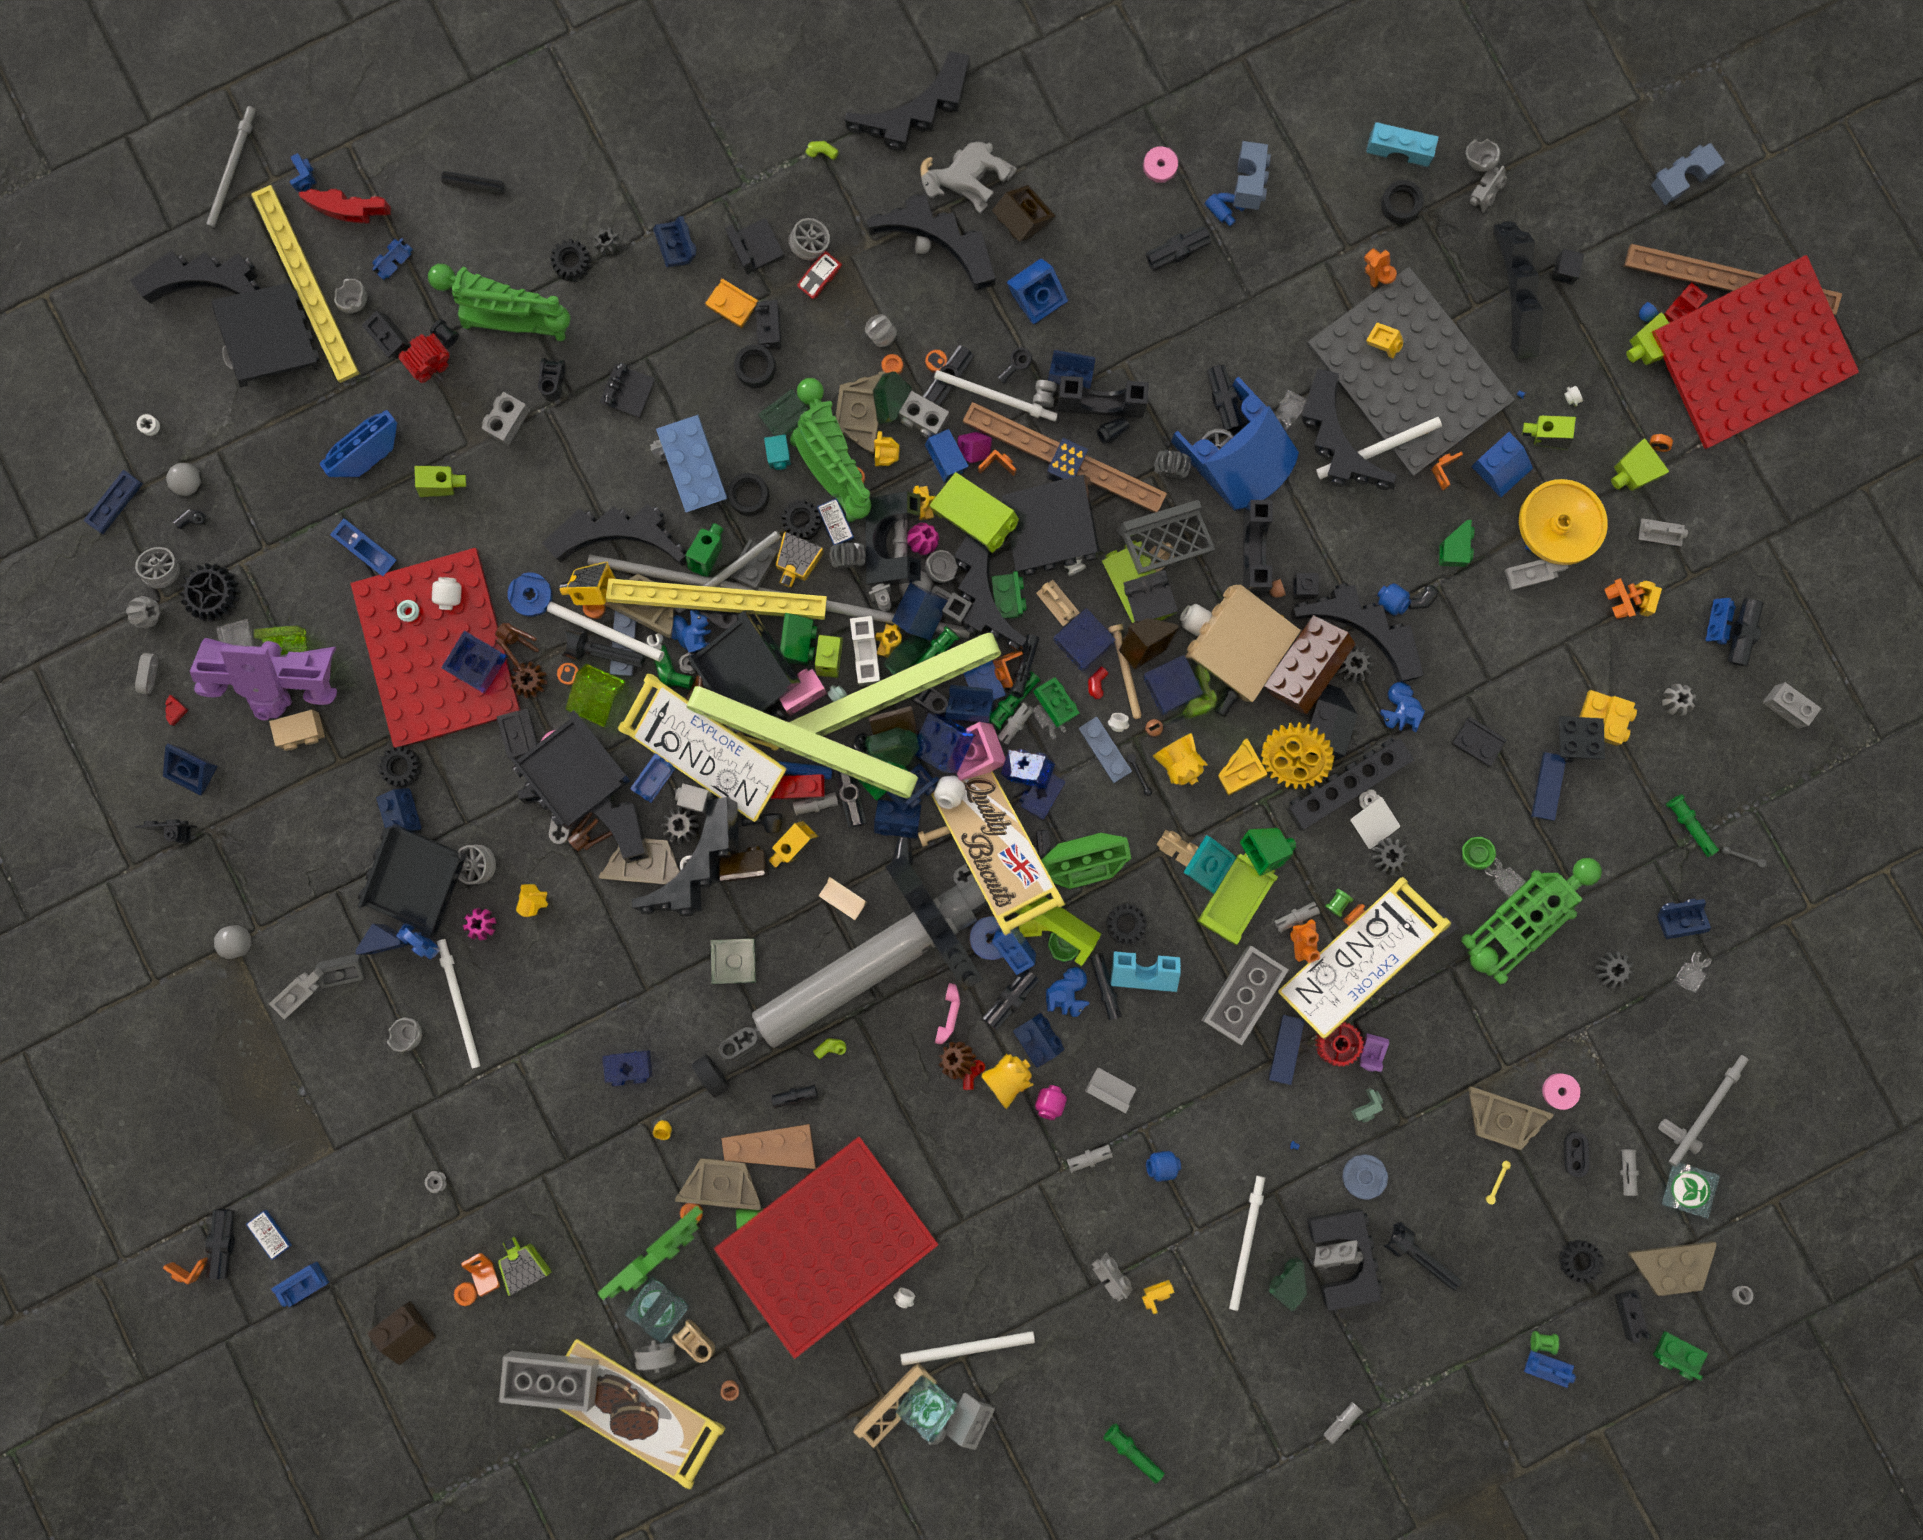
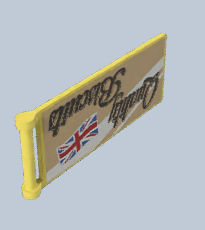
(999, 852)

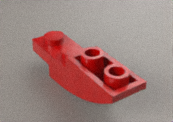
(338, 206)
(799, 787)

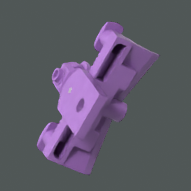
(263, 675)

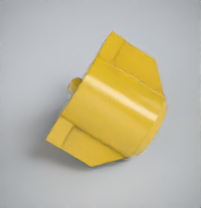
(885, 450)
(925, 500)
(888, 640)
(530, 900)

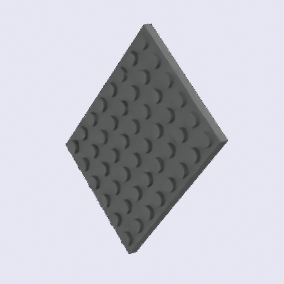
(1428, 378)

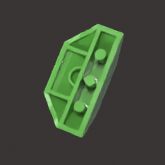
(1087, 860)

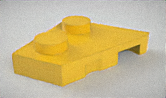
(1242, 769)

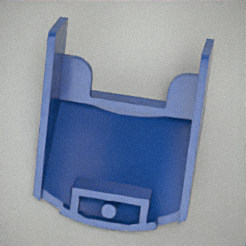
(1252, 461)

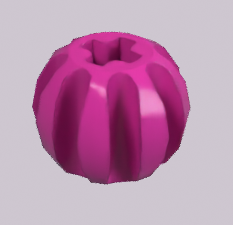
(923, 538)
(473, 922)

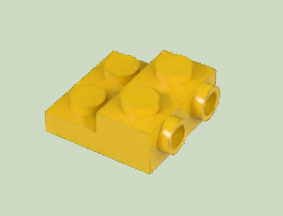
(1616, 715)

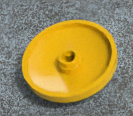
(1563, 522)

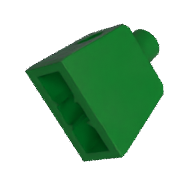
(705, 550)
(1267, 849)

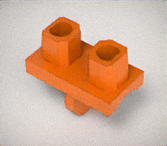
(1379, 268)
(1618, 589)
(1305, 942)

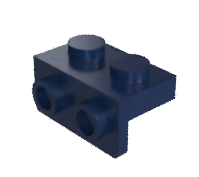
(675, 242)
(1071, 365)
(970, 703)
(924, 785)
(399, 808)
(894, 821)
(1683, 918)
(1039, 1040)

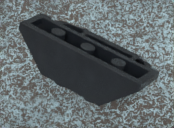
(1334, 717)

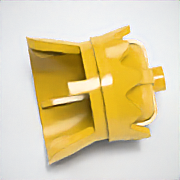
(1181, 761)
(1008, 1078)

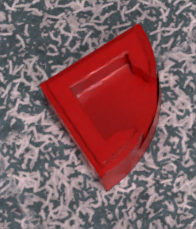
(174, 710)

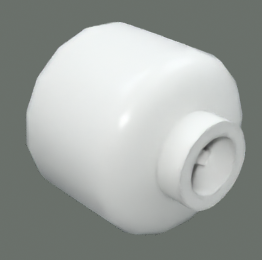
(446, 593)
(1194, 617)
(949, 792)

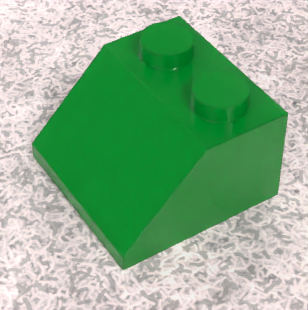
(797, 639)

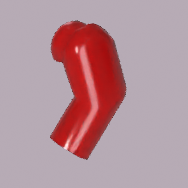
(1094, 683)
(968, 1082)

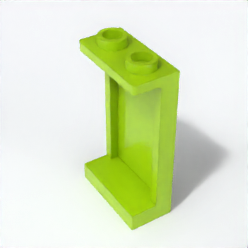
(974, 512)
(1122, 569)
(1236, 900)
(1067, 927)

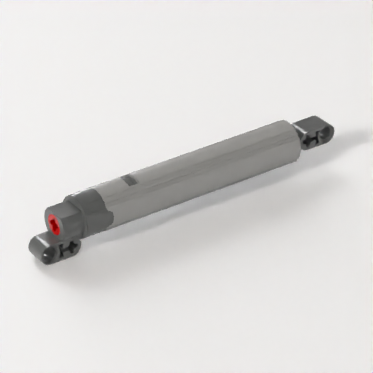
(856, 971)

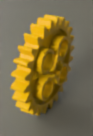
(1297, 755)

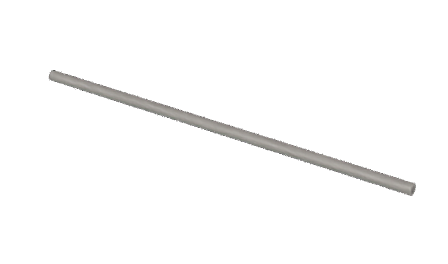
(697, 580)

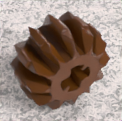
(532, 687)
(954, 1068)

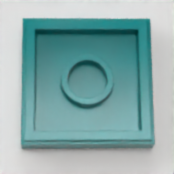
(1210, 864)

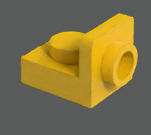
(1386, 339)
(1650, 599)
(1159, 1291)

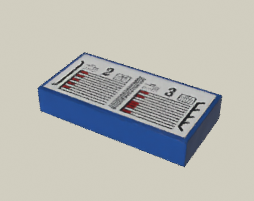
(835, 522)
(268, 1234)

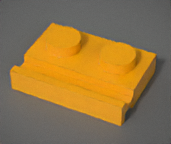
(731, 303)

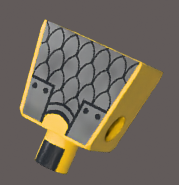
(797, 558)
(588, 584)
(799, 838)

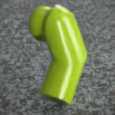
(821, 147)
(830, 1045)

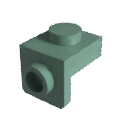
(1368, 1110)

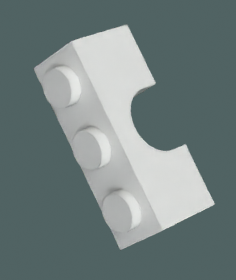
(865, 651)

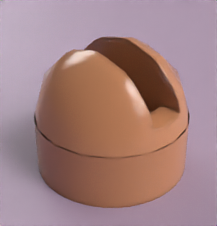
(1277, 589)
(1156, 732)
(732, 1393)

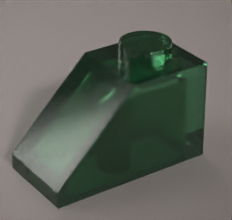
(893, 746)

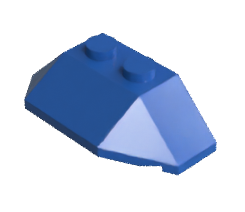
(361, 447)

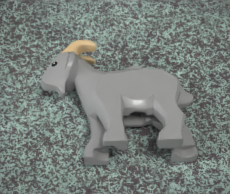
(965, 174)

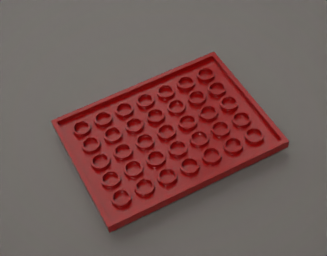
(1755, 351)
(407, 657)
(826, 1247)

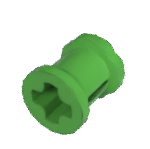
(1339, 903)
(1544, 1342)

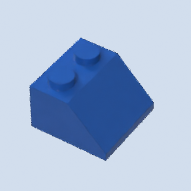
(1037, 290)
(1503, 464)

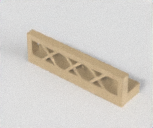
(888, 1402)

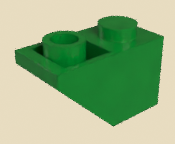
(1457, 548)

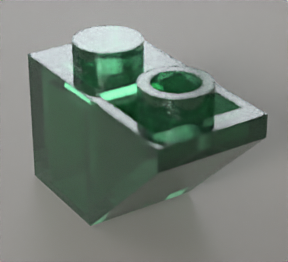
(889, 396)
(907, 654)
(1291, 1285)

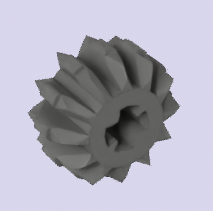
(1172, 464)
(847, 555)
(1363, 665)
(672, 828)
(1385, 862)
(1617, 961)

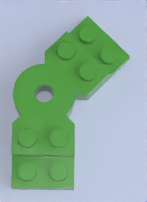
(665, 1246)

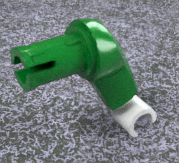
(665, 667)

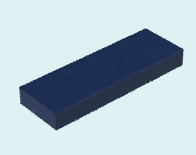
(113, 502)
(1548, 787)
(1286, 1049)

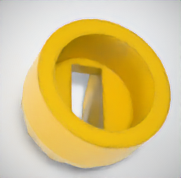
(662, 1130)

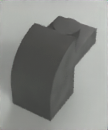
(955, 608)

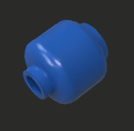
(1394, 599)
(1163, 1166)

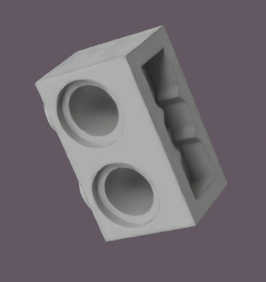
(927, 411)
(511, 420)
(1791, 705)
(693, 798)

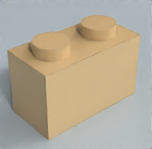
(297, 729)

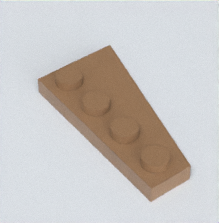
(773, 1147)

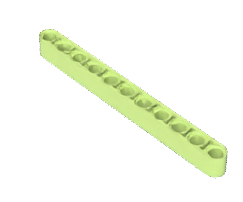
(900, 686)
(802, 742)

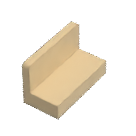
(843, 898)

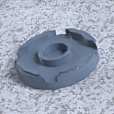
(1365, 1176)

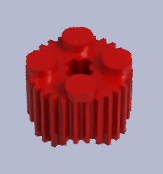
(425, 357)
(1346, 1053)

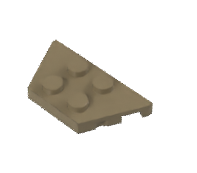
(857, 411)
(654, 617)
(656, 869)
(1505, 1119)
(720, 1184)
(1675, 1267)

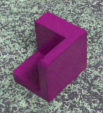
(974, 446)

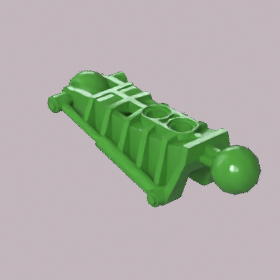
(499, 307)
(826, 452)
(1485, 958)

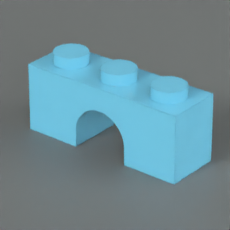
(1389, 139)
(1161, 976)

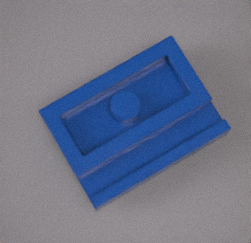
(984, 677)

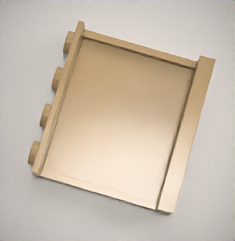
(1242, 642)

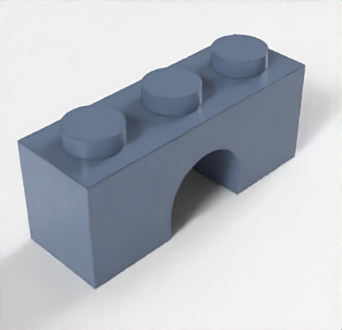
(1252, 161)
(1702, 164)

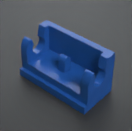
(946, 455)
(653, 778)
(1015, 950)
(300, 1285)

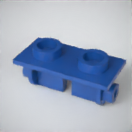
(396, 251)
(1721, 612)
(1549, 1369)

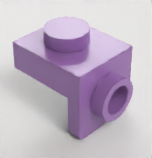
(1373, 1052)

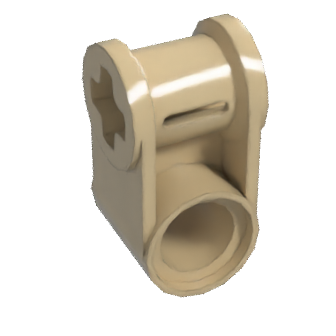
(693, 1341)

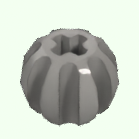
(880, 330)
(143, 612)
(1683, 705)

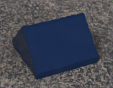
(919, 611)
(187, 769)
(379, 939)

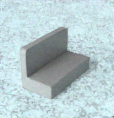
(1111, 1090)
(969, 1421)

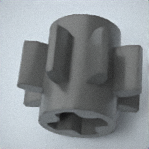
(609, 246)

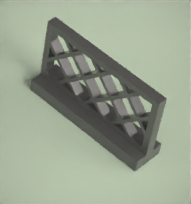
(1160, 519)

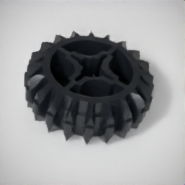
(211, 575)

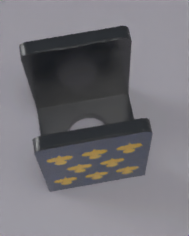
(1066, 461)

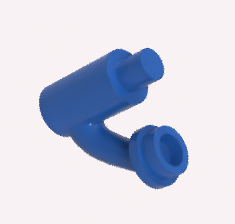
(1217, 206)

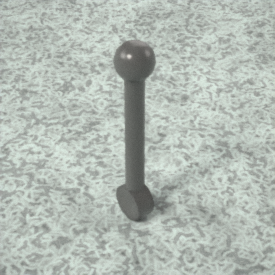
(1760, 862)

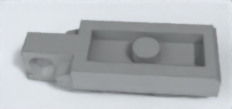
(1532, 573)
(296, 993)

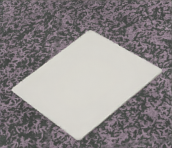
(1375, 823)

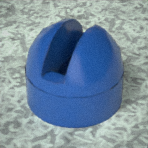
(1648, 312)

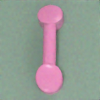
(945, 1032)

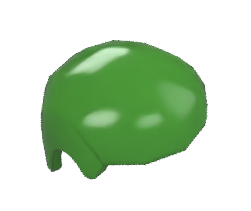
(1478, 853)
(1061, 948)

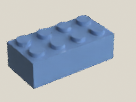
(692, 463)

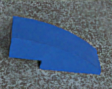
(363, 547)

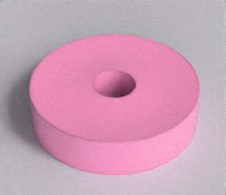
(1157, 173)
(1571, 1091)

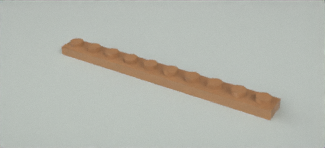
(1699, 271)
(1045, 449)

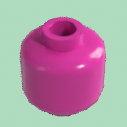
(1050, 1102)

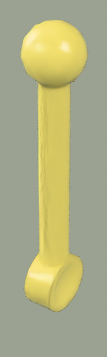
(773, 747)
(1491, 1198)

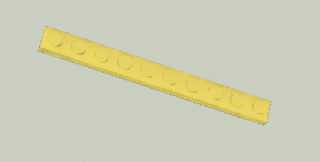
(305, 284)
(715, 598)

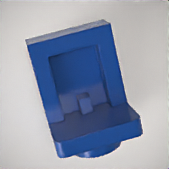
(305, 179)

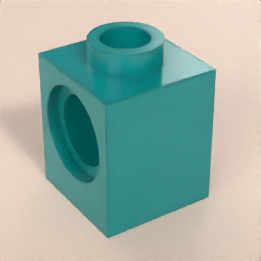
(777, 452)

